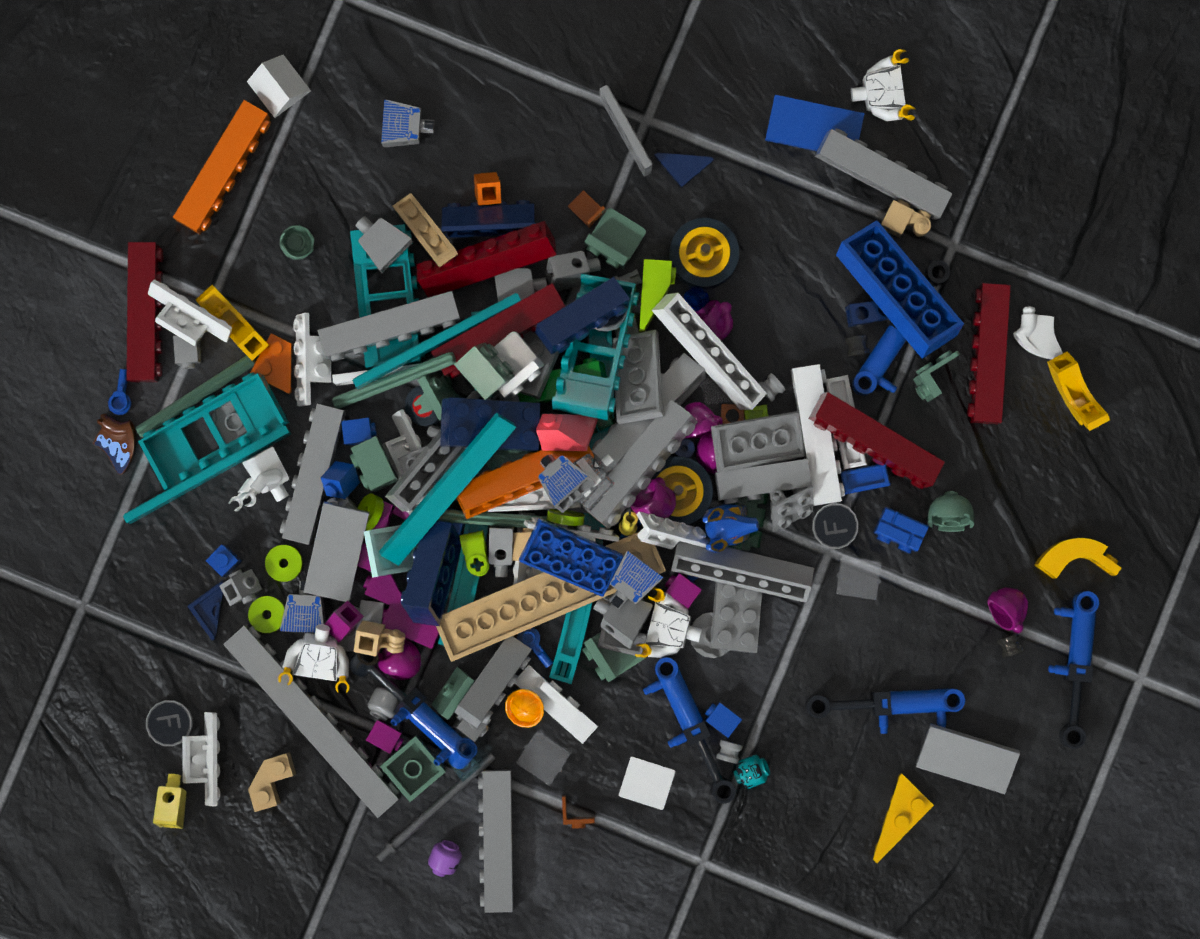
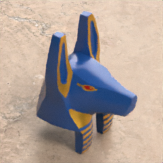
(728, 526)

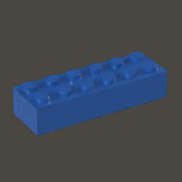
(899, 289)

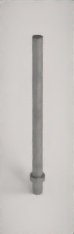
(390, 847)

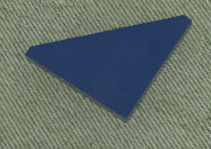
(683, 167)
(207, 610)

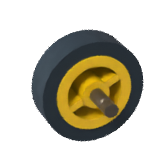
(704, 253)
(690, 486)

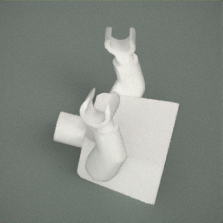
(266, 475)

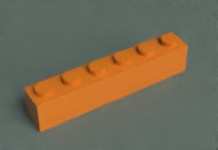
(222, 167)
(508, 482)

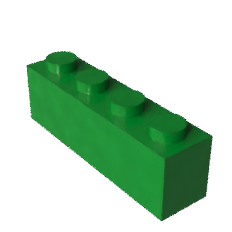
(589, 367)

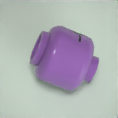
(444, 858)

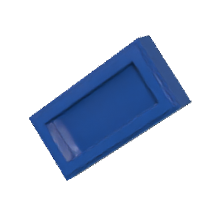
(865, 478)

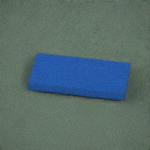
(806, 123)
(571, 557)

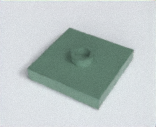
(452, 693)

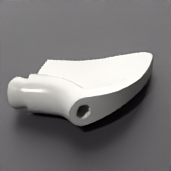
(1037, 334)

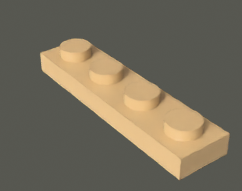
(425, 230)

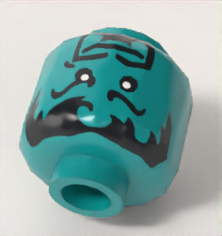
(752, 771)

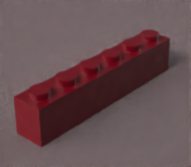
(488, 259)
(142, 310)
(519, 318)
(990, 353)
(876, 440)

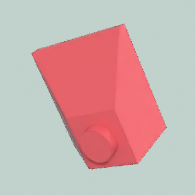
(565, 432)

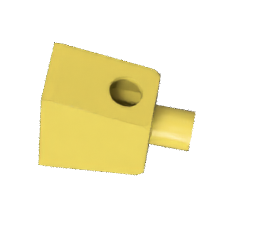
(170, 814)

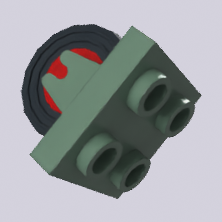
(425, 401)

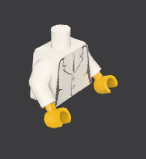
(884, 89)
(668, 627)
(317, 657)

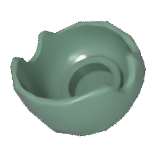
(297, 242)

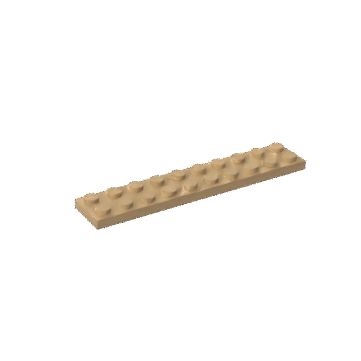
(526, 605)

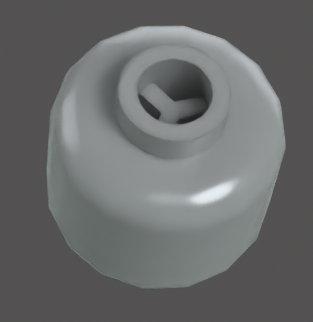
(382, 704)

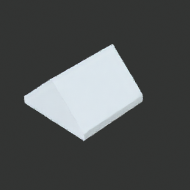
(278, 85)

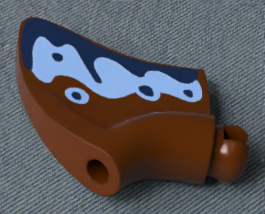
(117, 441)

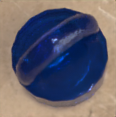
(696, 298)

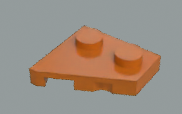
(276, 363)

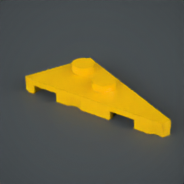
(905, 810)

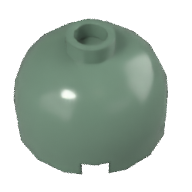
(951, 512)

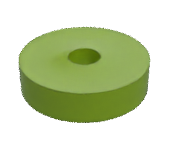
(374, 505)
(567, 518)
(273, 560)
(256, 612)

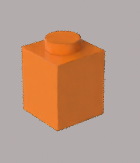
(487, 188)

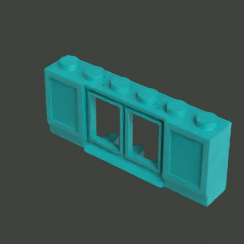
(362, 263)
(588, 393)
(173, 455)

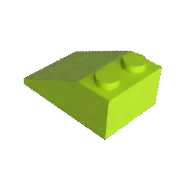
(655, 285)

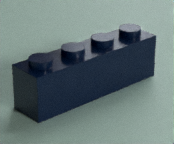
(582, 316)

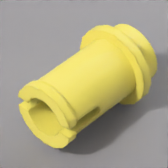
(628, 525)

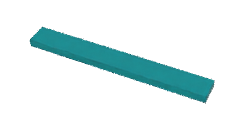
(433, 342)
(207, 474)
(447, 489)

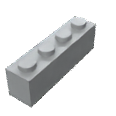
(762, 479)
(493, 680)

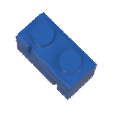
(900, 530)

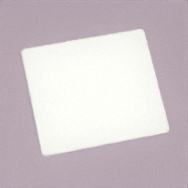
(646, 783)

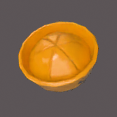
(524, 708)

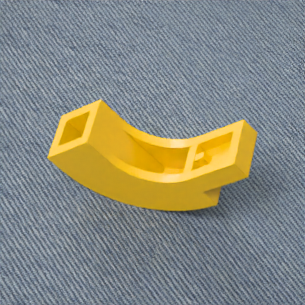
(242, 331)
(1075, 393)
(1063, 552)

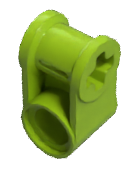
(475, 549)

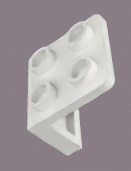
(521, 359)

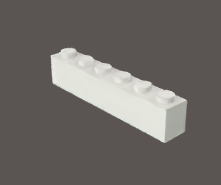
(709, 351)
(818, 444)

